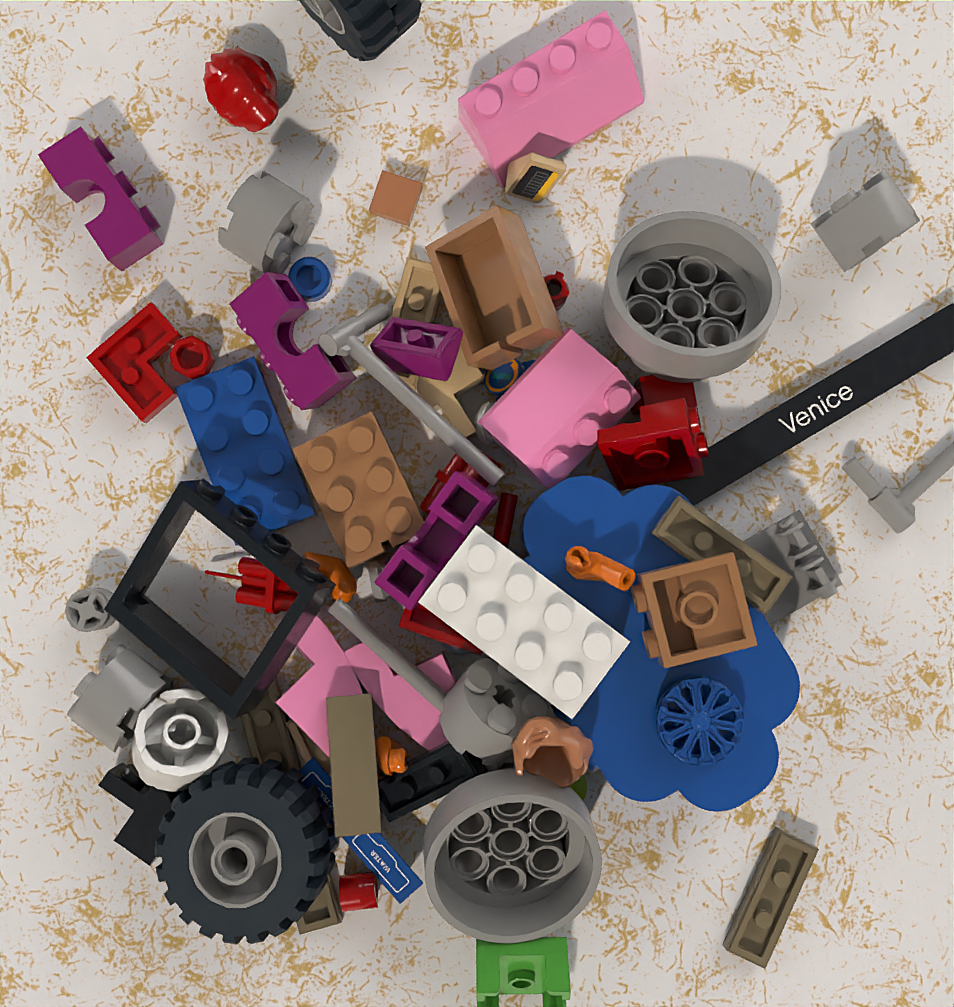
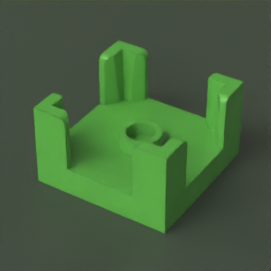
(523, 968)

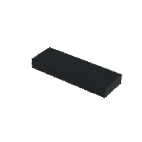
(426, 780)

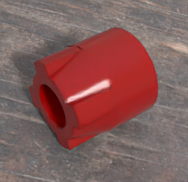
(557, 278)
(358, 891)

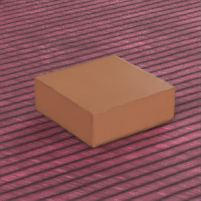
(395, 198)

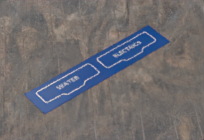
(370, 848)

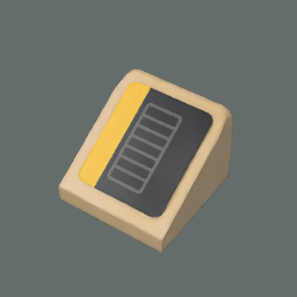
(533, 177)

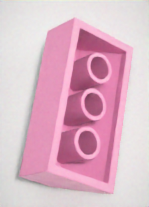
(553, 97)

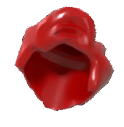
(242, 89)

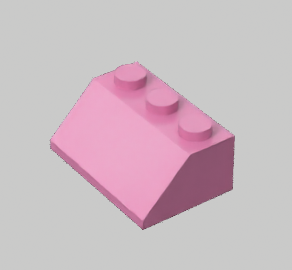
(557, 407)

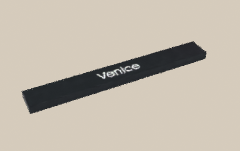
(821, 405)

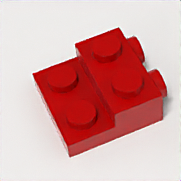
(658, 448)

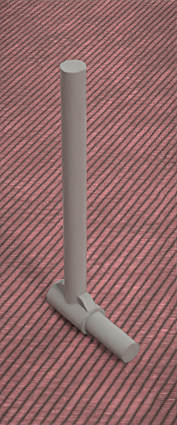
(349, 339)
(894, 504)
(392, 657)

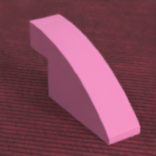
(327, 677)
(398, 698)

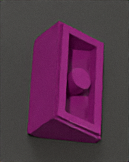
(418, 348)

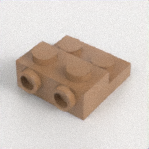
(694, 610)

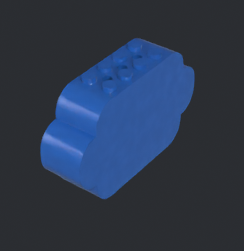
(624, 704)

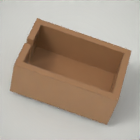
(494, 288)
(360, 489)

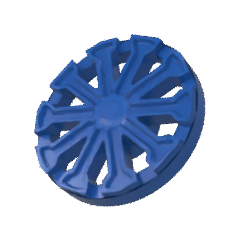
(699, 720)

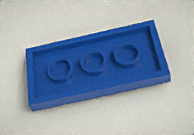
(246, 444)

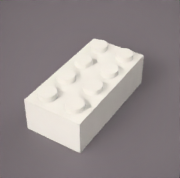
(524, 622)

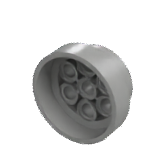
(697, 271)
(514, 880)

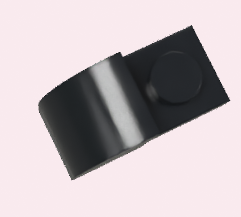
(149, 807)

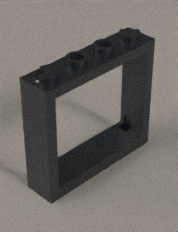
(177, 645)

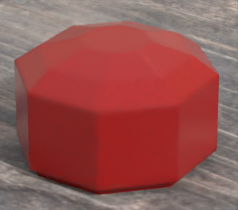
(192, 357)

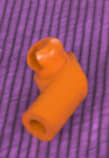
(598, 567)
(338, 573)
(390, 755)

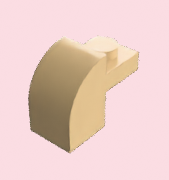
(444, 394)

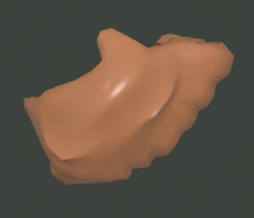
(552, 750)

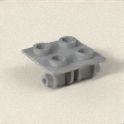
(797, 552)

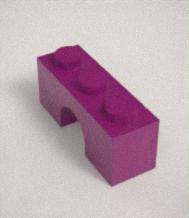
(83, 169)
(268, 315)
(452, 518)

